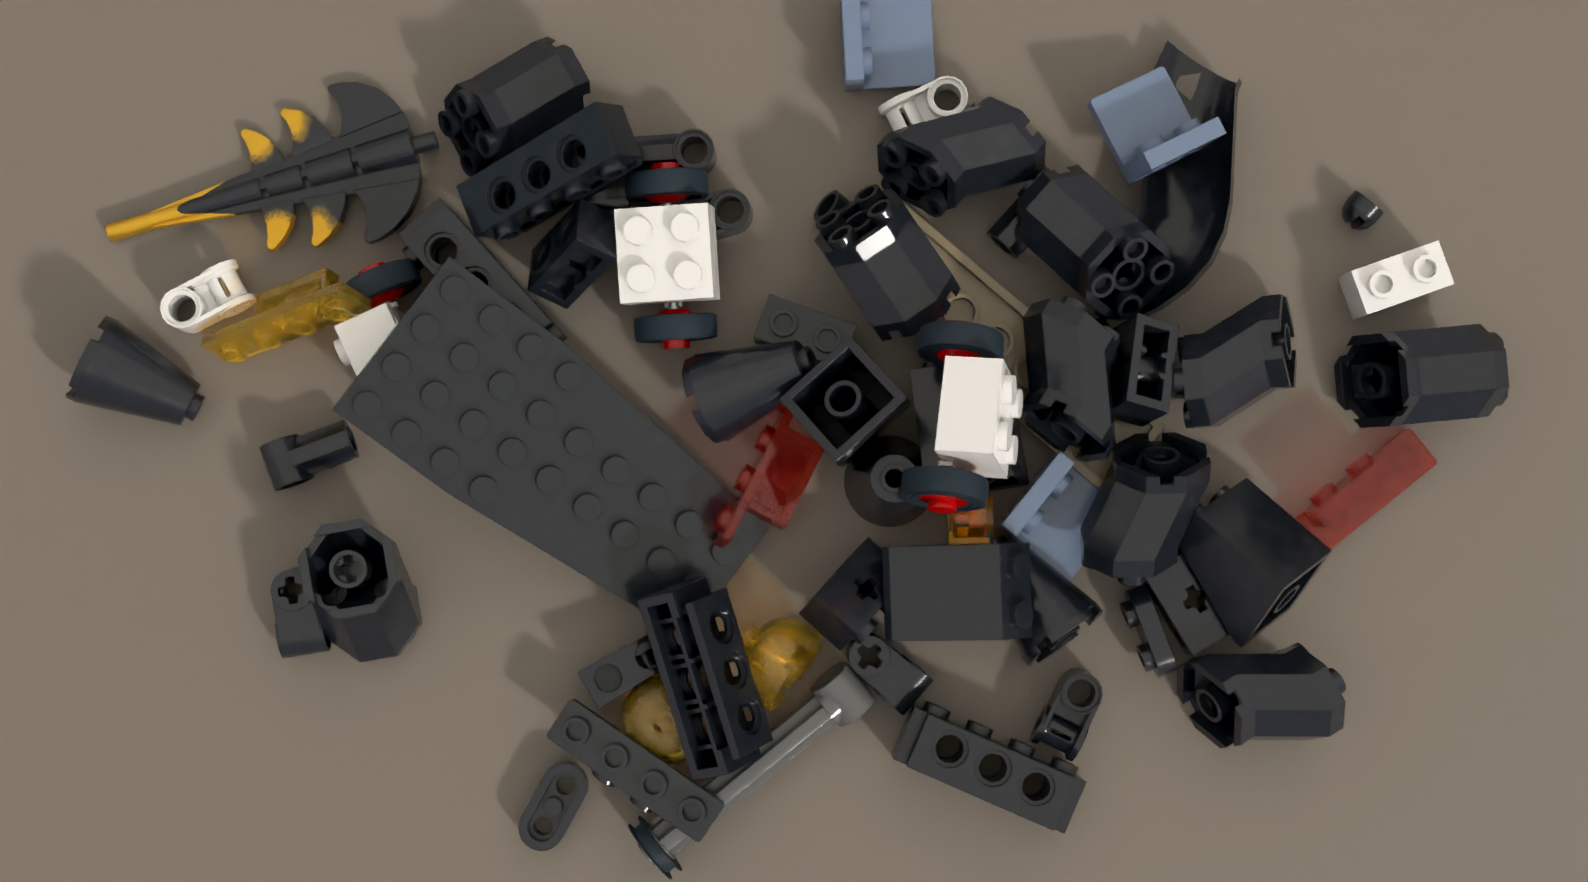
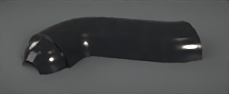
(1192, 197)

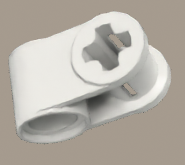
(919, 104)
(210, 297)

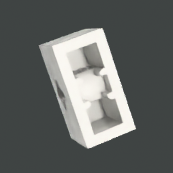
(1395, 280)

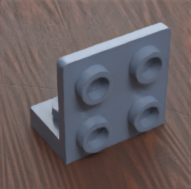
(887, 44)
(1149, 125)
(1052, 513)

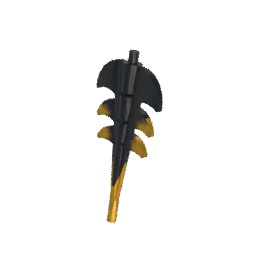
(369, 159)

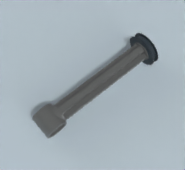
(836, 698)

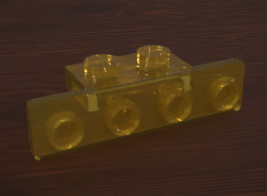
(287, 314)

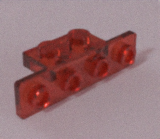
(775, 480)
(1366, 488)

